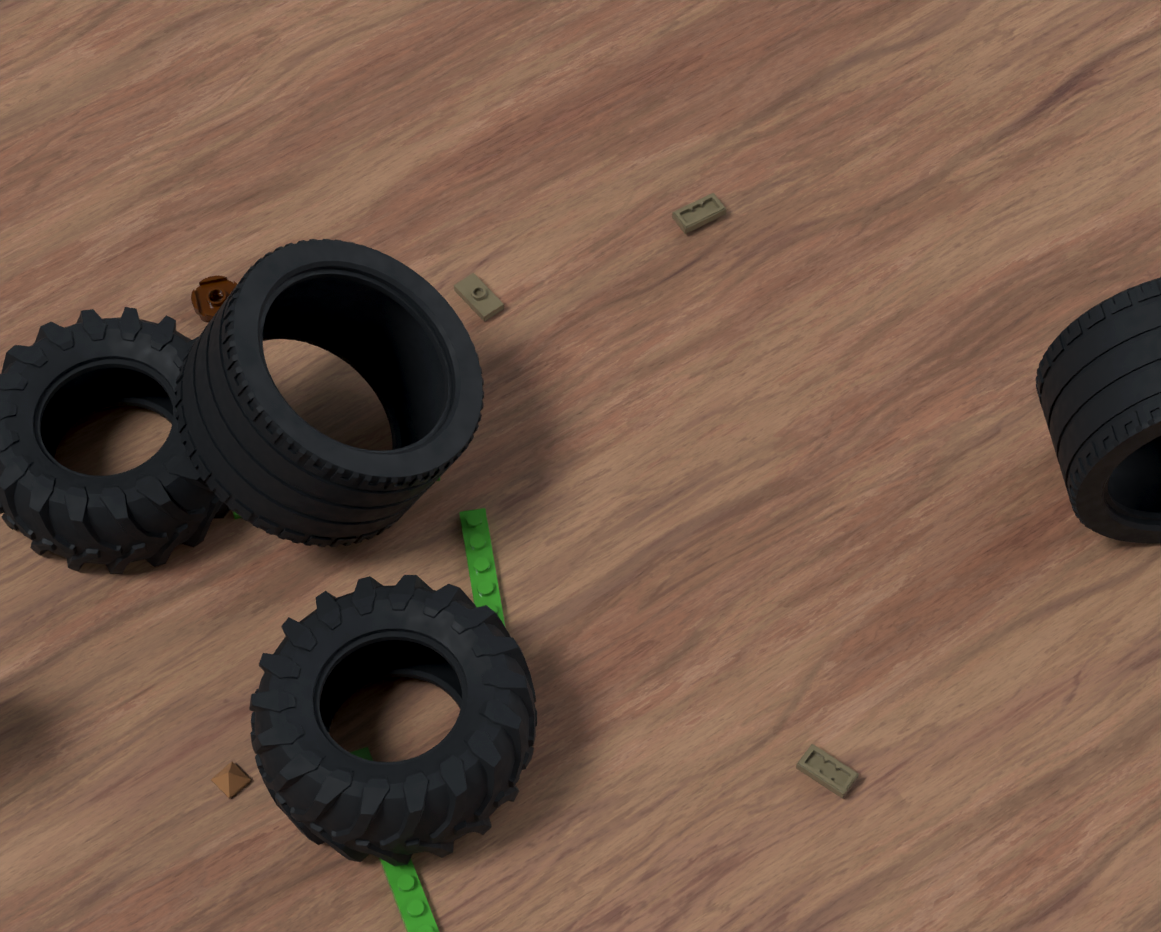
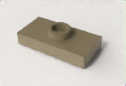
(699, 213)
(478, 297)
(827, 771)

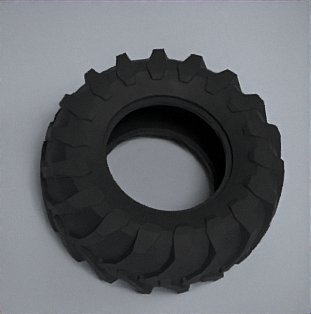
(93, 516)
(411, 802)

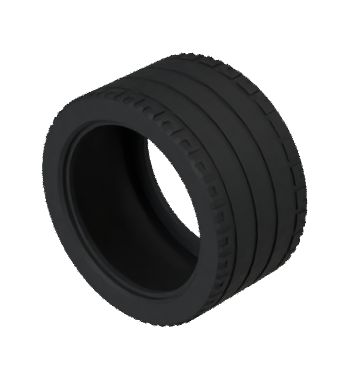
(381, 324)
(1105, 413)

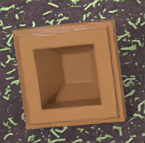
(231, 780)

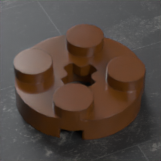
(205, 293)

